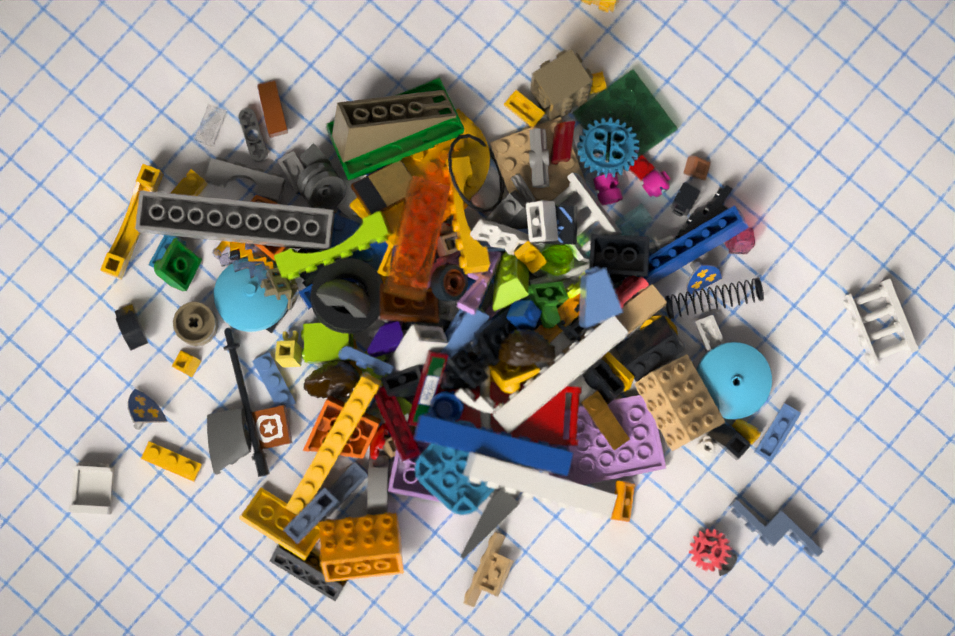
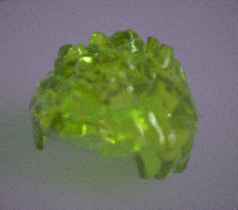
(559, 259)

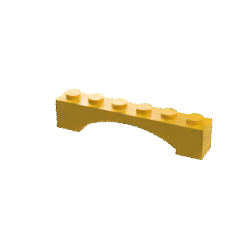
(127, 237)
(473, 256)

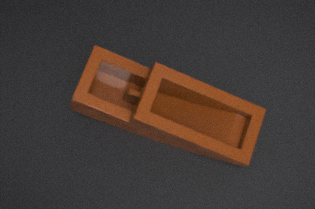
(272, 109)

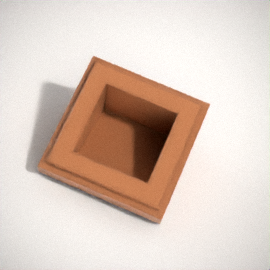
(696, 167)

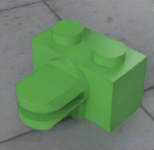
(547, 298)

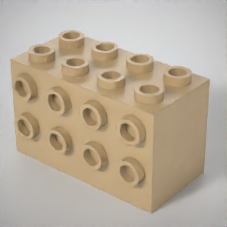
(679, 402)

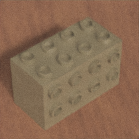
(561, 84)

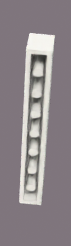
(560, 374)
(538, 484)

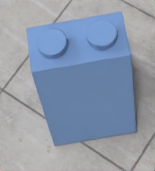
(597, 297)

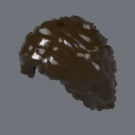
(525, 348)
(332, 379)

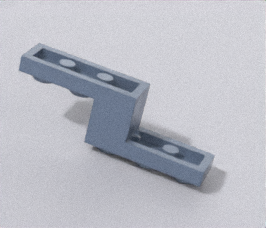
(326, 502)
(775, 529)

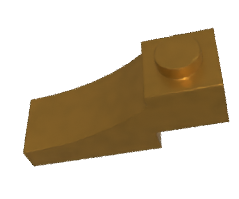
(605, 420)

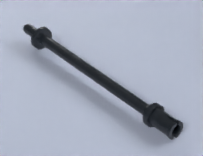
(258, 455)

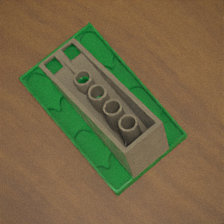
(388, 128)

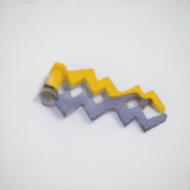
(250, 264)

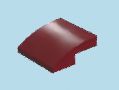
(562, 142)

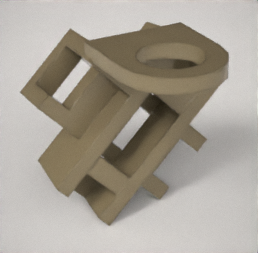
(289, 289)

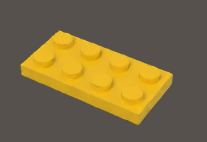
(270, 517)

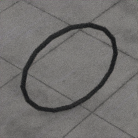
(453, 177)

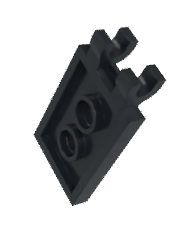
(490, 338)

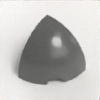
(347, 294)

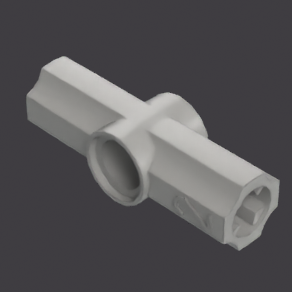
(539, 158)

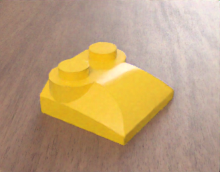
(510, 377)

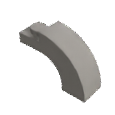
(378, 486)

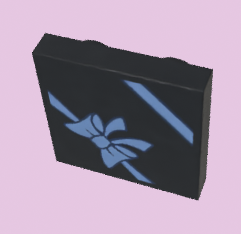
(566, 225)

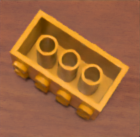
(361, 547)

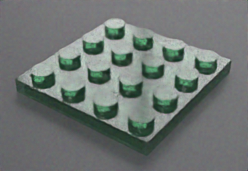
(630, 103)

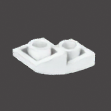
(483, 404)

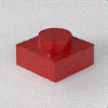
(641, 168)

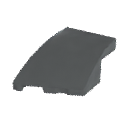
(227, 438)

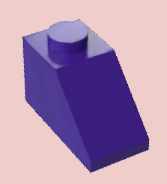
(386, 339)

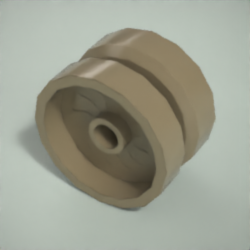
(205, 318)

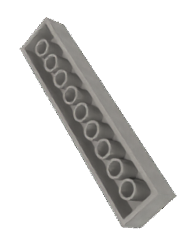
(235, 221)

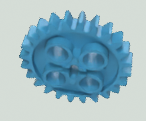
(590, 145)

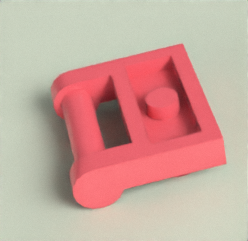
(629, 288)

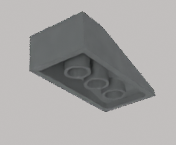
(496, 511)

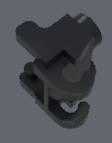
(574, 329)
(452, 380)

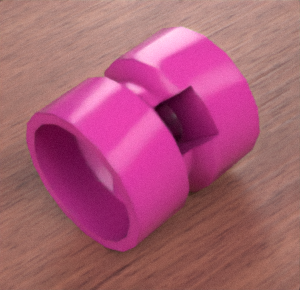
(608, 189)

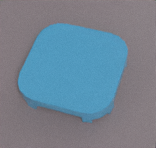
(442, 473)

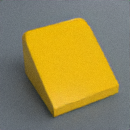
(186, 363)

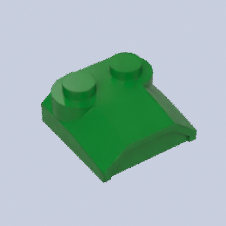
(177, 266)

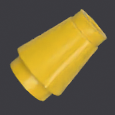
(747, 430)

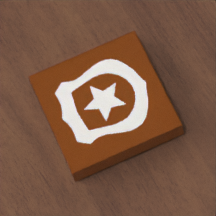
(272, 427)

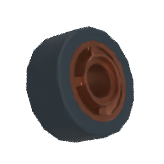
(449, 282)

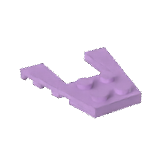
(473, 297)

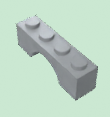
(222, 173)

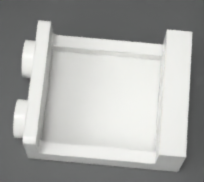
(92, 489)

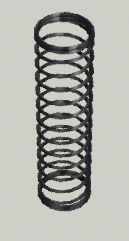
(758, 287)

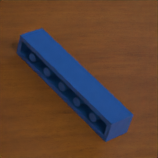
(695, 244)

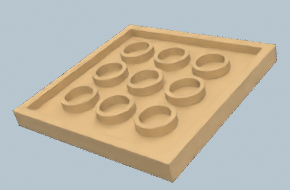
(513, 158)

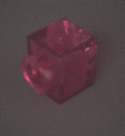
(742, 242)

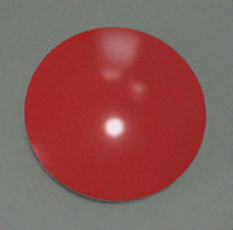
(378, 441)

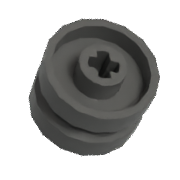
(321, 186)

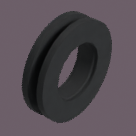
(352, 269)

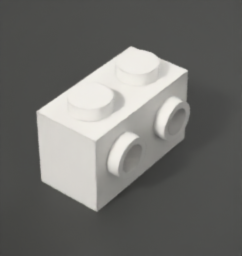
(542, 221)

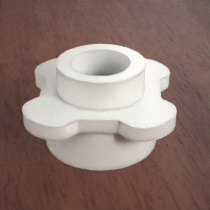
(707, 442)

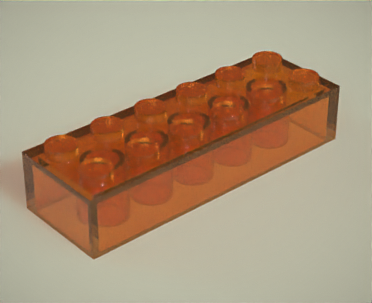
(416, 238)

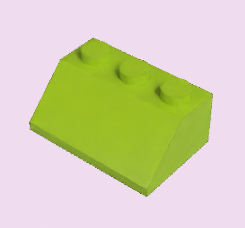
(510, 281)

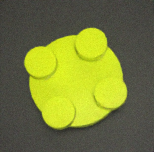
(573, 290)

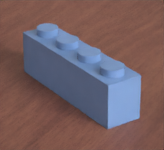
(462, 331)

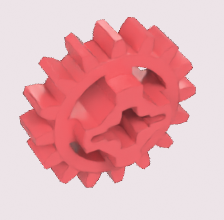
(706, 543)

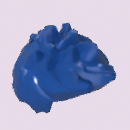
(446, 405)

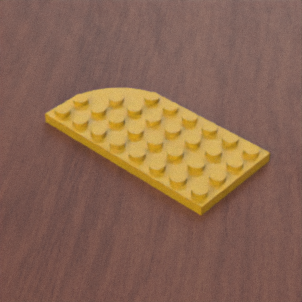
(429, 166)

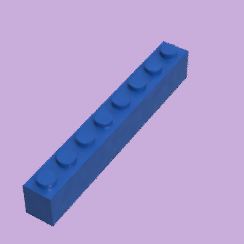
(493, 445)

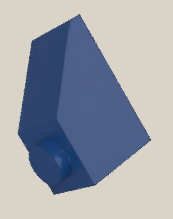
(524, 314)

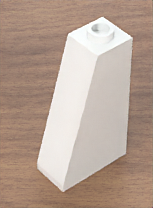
(416, 345)

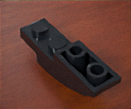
(711, 211)

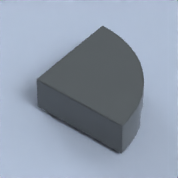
(727, 568)

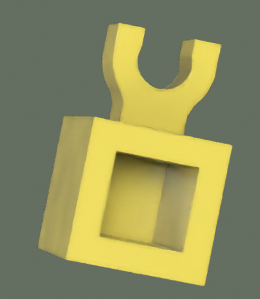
(289, 351)

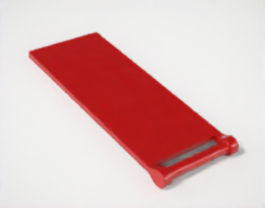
(543, 425)

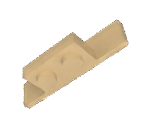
(491, 571)

